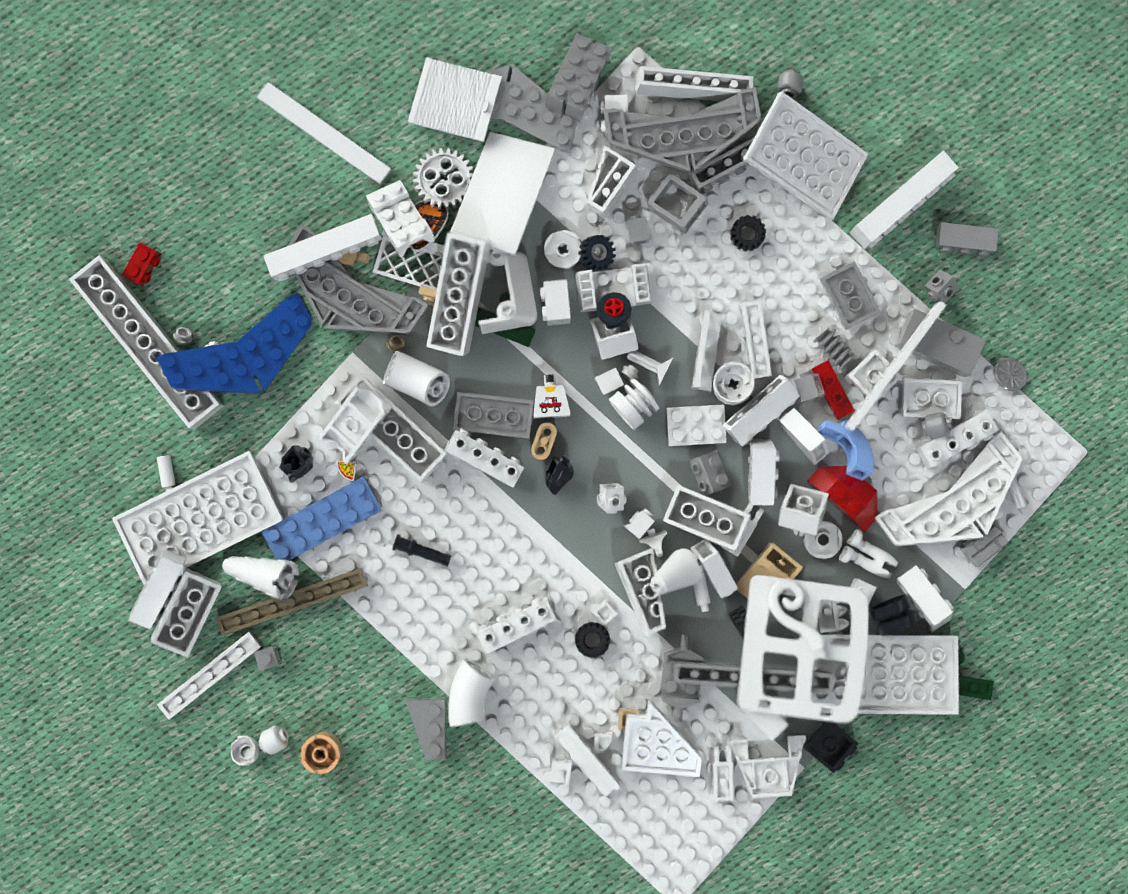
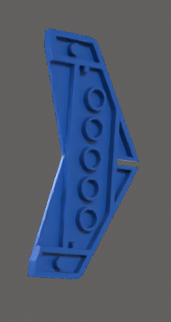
(235, 364)

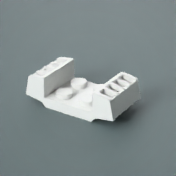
(630, 282)

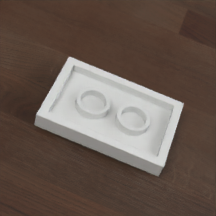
(931, 396)
(696, 425)

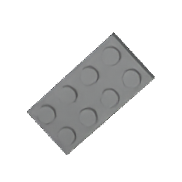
(493, 415)

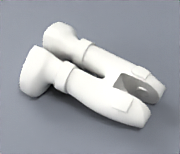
(879, 555)

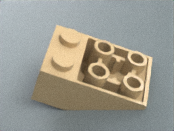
(771, 563)

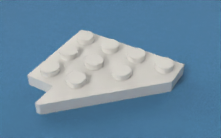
(657, 746)

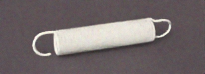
(686, 206)

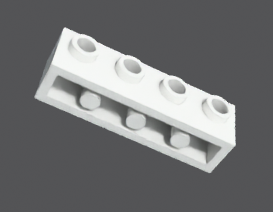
(761, 410)
(961, 437)
(484, 458)
(157, 588)
(516, 625)

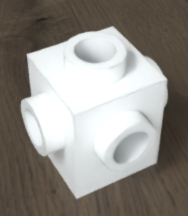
(611, 498)

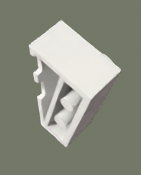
(611, 181)
(762, 472)

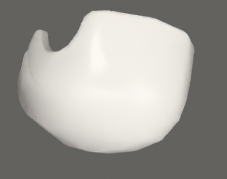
(247, 756)

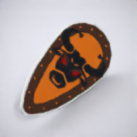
(435, 219)

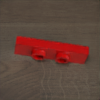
(833, 390)

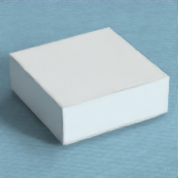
(604, 612)

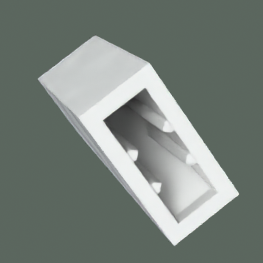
(804, 436)
(714, 568)

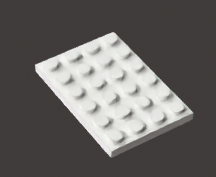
(805, 156)

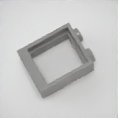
(690, 216)

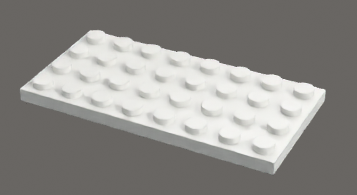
(200, 515)
(900, 675)

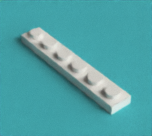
(209, 675)

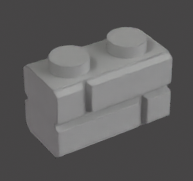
(982, 549)

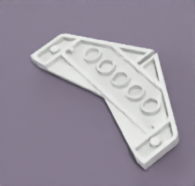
(952, 513)

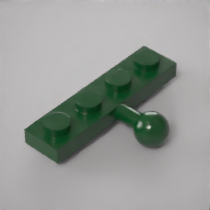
(519, 335)
(973, 686)

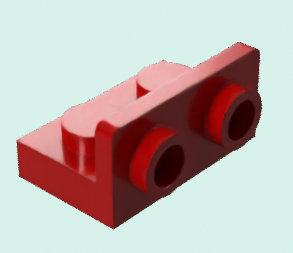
(141, 264)

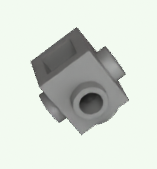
(941, 287)

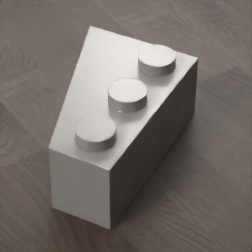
(430, 725)

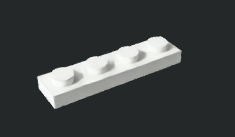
(756, 339)

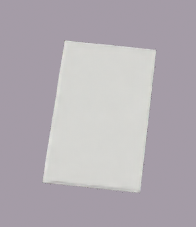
(503, 191)

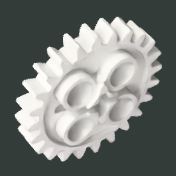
(433, 165)

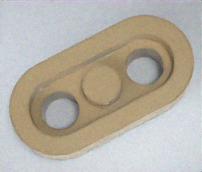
(544, 441)

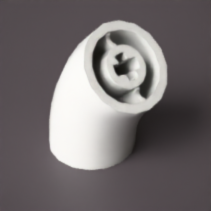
(416, 379)
(469, 694)

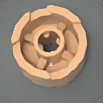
(321, 764)

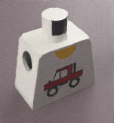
(550, 400)

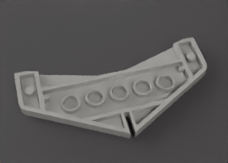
(523, 106)
(674, 139)
(355, 303)

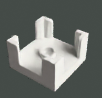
(868, 373)

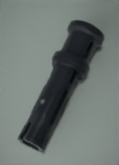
(412, 548)

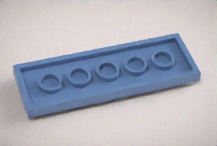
(322, 520)

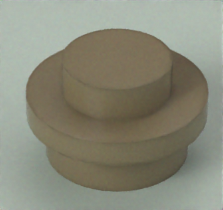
(395, 343)

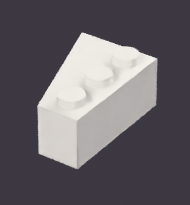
(926, 598)

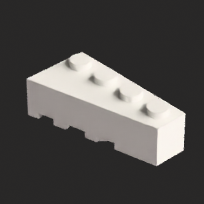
(636, 578)

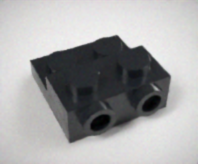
(831, 746)

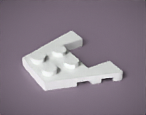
(772, 774)

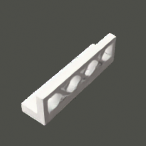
(706, 351)
(587, 760)

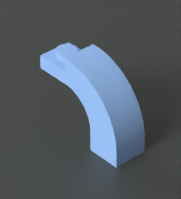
(856, 446)

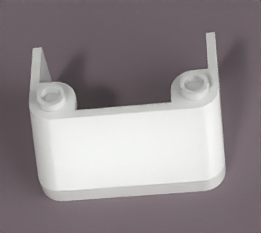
(521, 308)

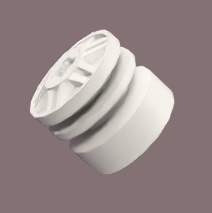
(737, 373)
(634, 403)

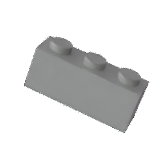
(966, 239)

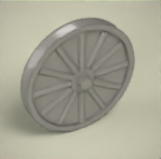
(1010, 374)

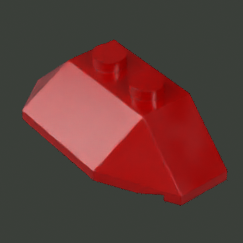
(848, 494)

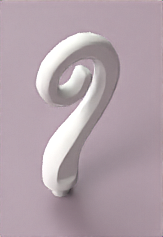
(812, 636)

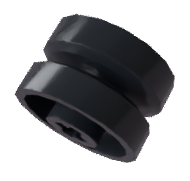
(894, 615)

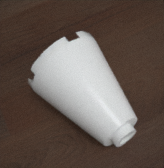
(677, 572)

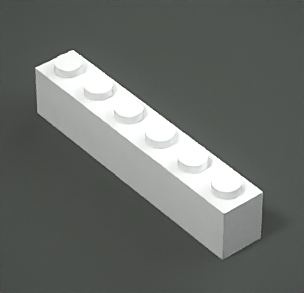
(690, 84)
(323, 247)

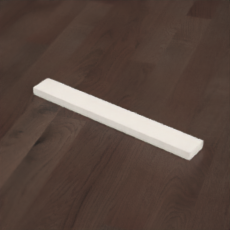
(324, 133)
(894, 366)

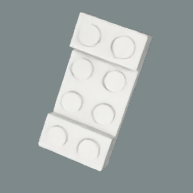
(399, 217)
(355, 421)

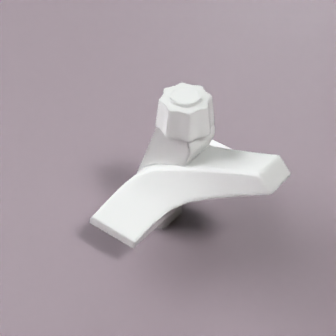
(654, 541)

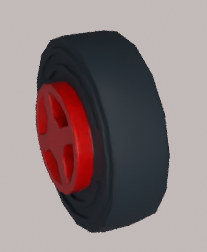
(614, 302)

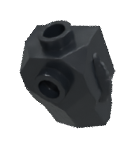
(296, 462)
(558, 473)

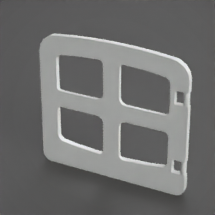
(757, 642)

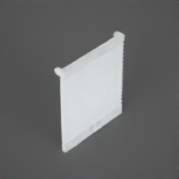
(454, 99)

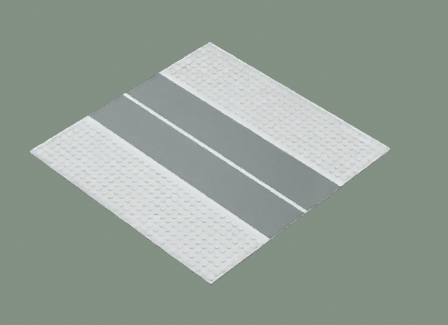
(564, 547)

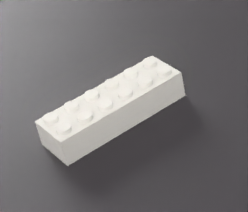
(906, 198)
(458, 293)
(403, 438)

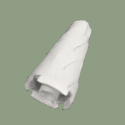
(264, 574)

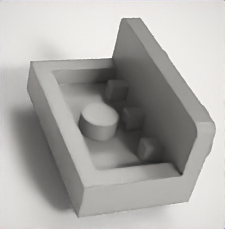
(710, 473)

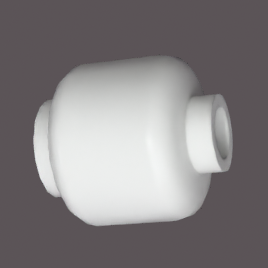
(273, 740)

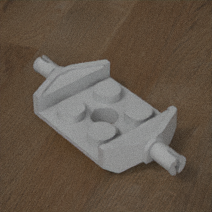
(679, 694)

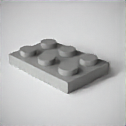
(850, 295)

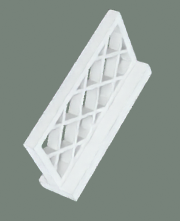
(433, 249)

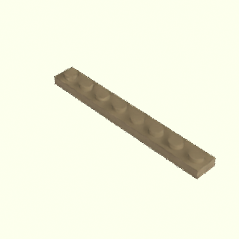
(298, 600)

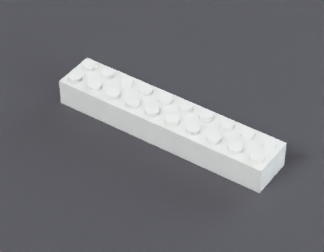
(140, 337)

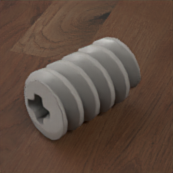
(834, 348)

